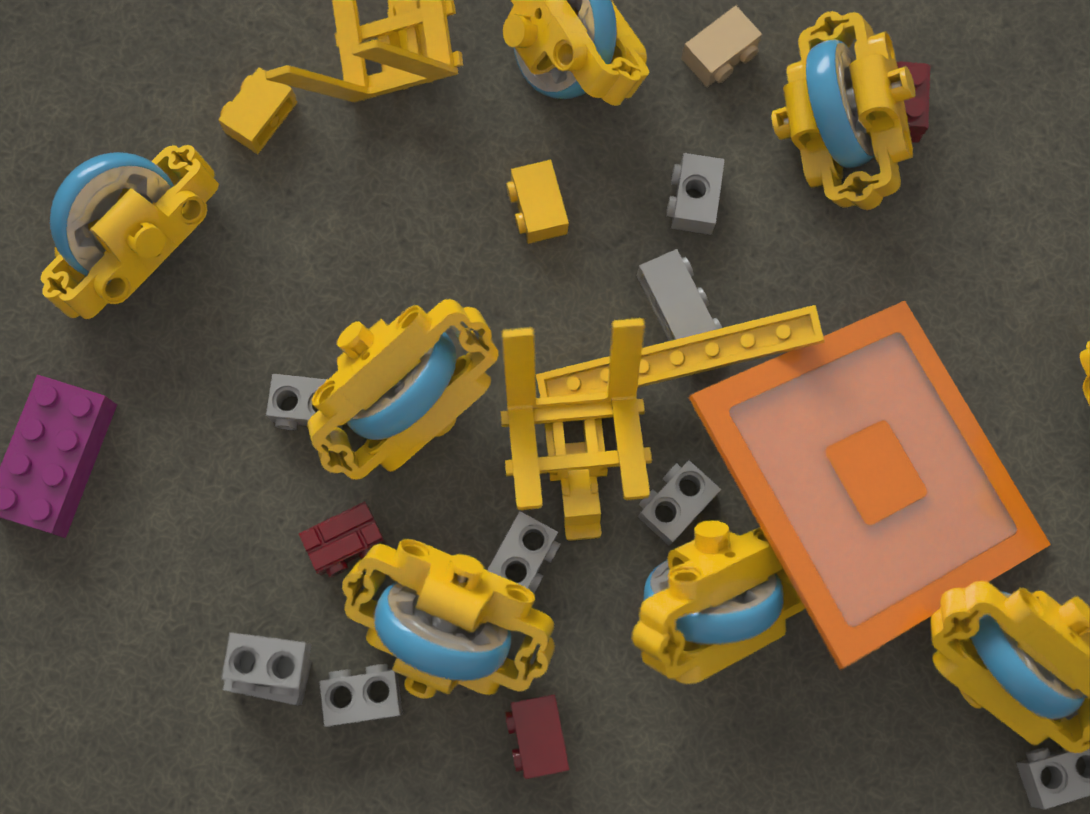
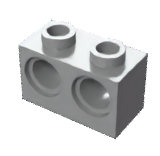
(286, 386)
(683, 507)
(514, 552)
(268, 654)
(362, 705)
(1065, 782)

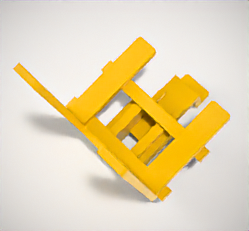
(410, 48)
(579, 462)

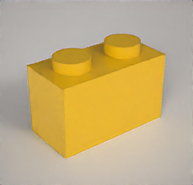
(257, 110)
(538, 201)

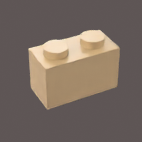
(721, 47)

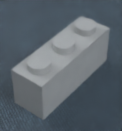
(675, 297)

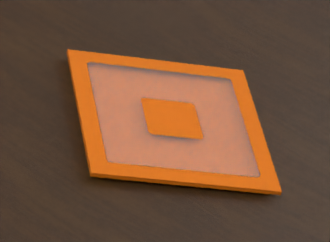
(869, 479)

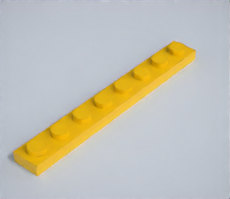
(694, 353)

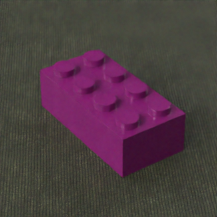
(52, 455)

